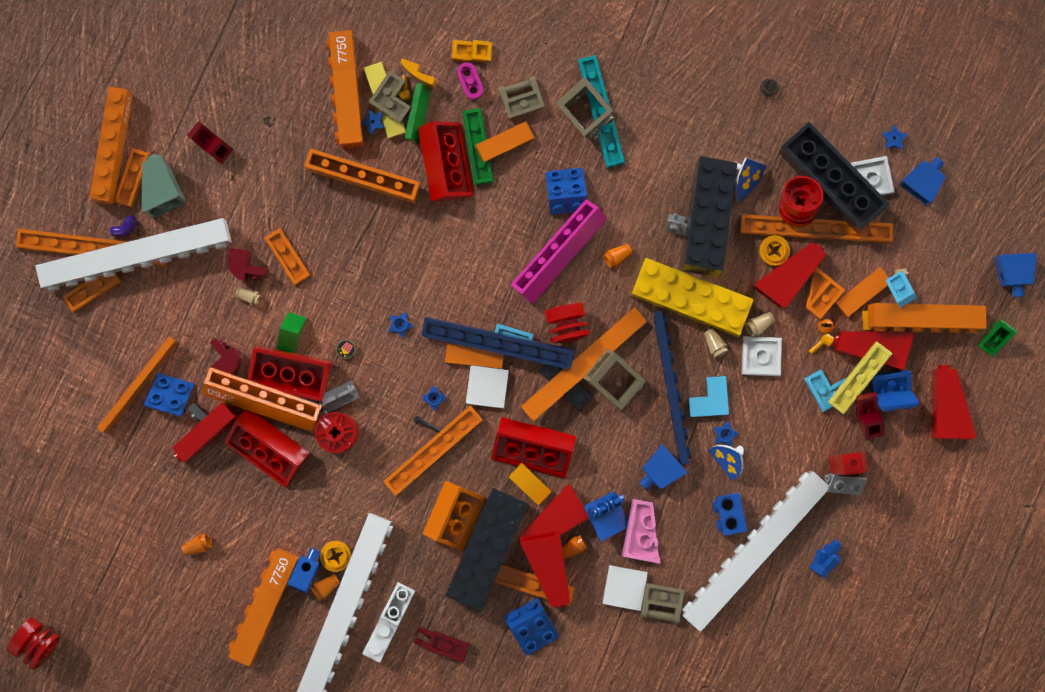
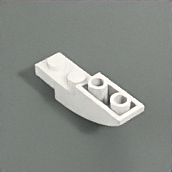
(388, 622)

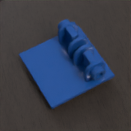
(169, 395)
(607, 515)

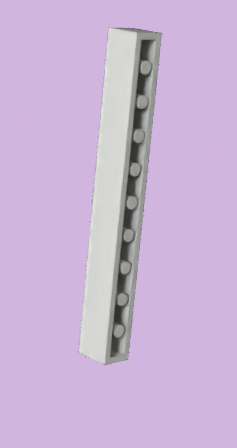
(133, 254)
(755, 550)
(345, 604)

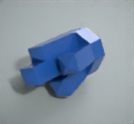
(826, 559)

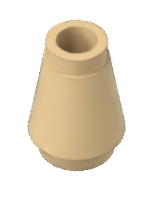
(759, 324)
(715, 343)

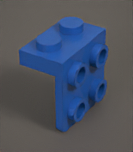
(565, 190)
(894, 390)
(531, 626)

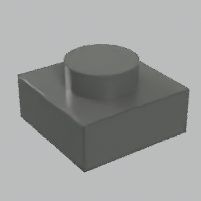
(197, 412)

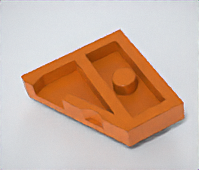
(822, 294)

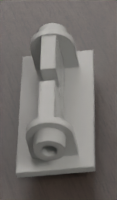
(676, 224)
(339, 397)
(845, 484)

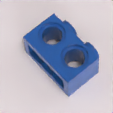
(734, 512)

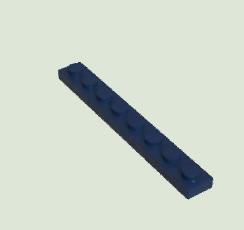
(498, 343)
(674, 396)

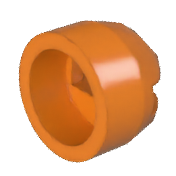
(825, 330)

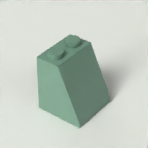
(159, 187)

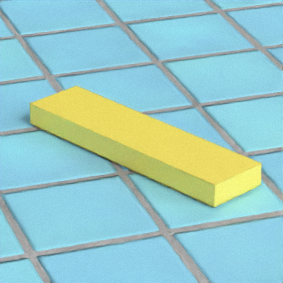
(375, 75)
(860, 377)

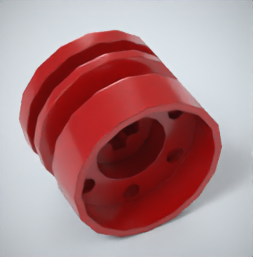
(800, 201)
(567, 323)
(345, 440)
(35, 645)

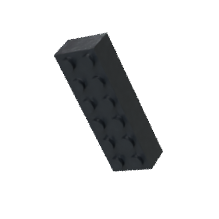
(840, 181)
(709, 217)
(486, 549)

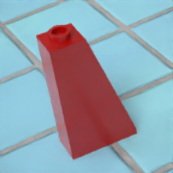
(789, 277)
(859, 342)
(949, 406)
(205, 432)
(848, 463)
(560, 515)
(547, 561)

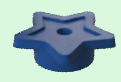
(373, 126)
(890, 142)
(400, 329)
(725, 429)

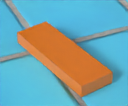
(504, 142)
(131, 178)
(287, 257)
(90, 291)
(862, 292)
(471, 356)

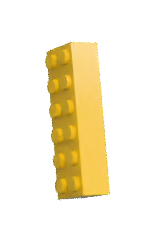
(692, 297)

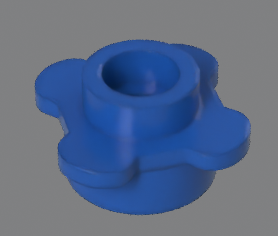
(439, 397)

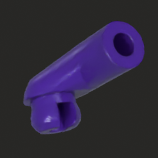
(125, 229)

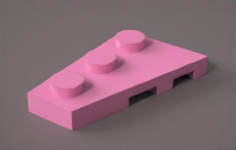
(641, 534)

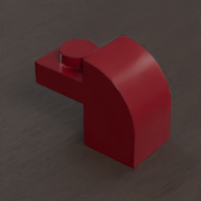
(209, 142)
(239, 266)
(230, 359)
(868, 416)

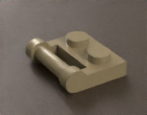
(523, 103)
(665, 597)

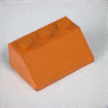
(453, 515)

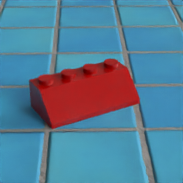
(445, 161)
(290, 372)
(533, 446)
(266, 447)

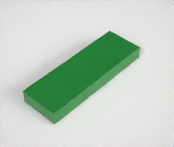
(417, 112)

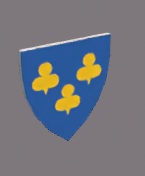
(748, 177)
(729, 459)

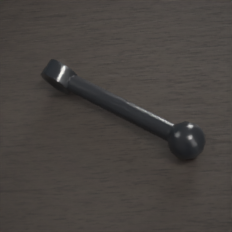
(417, 420)

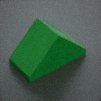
(290, 332)
(996, 337)

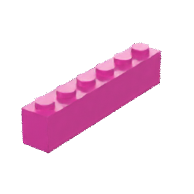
(559, 251)

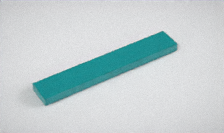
(608, 134)

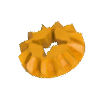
(774, 241)
(326, 553)

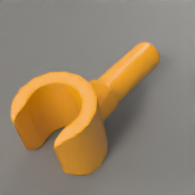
(405, 94)
(825, 339)

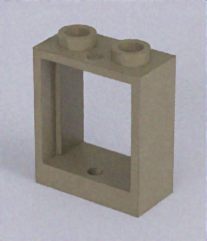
(573, 95)
(600, 368)

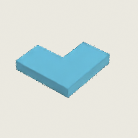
(821, 389)
(715, 403)

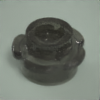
(766, 83)

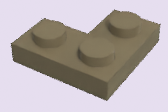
(385, 98)

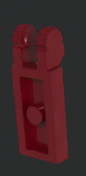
(443, 644)

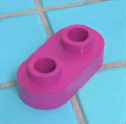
(470, 81)

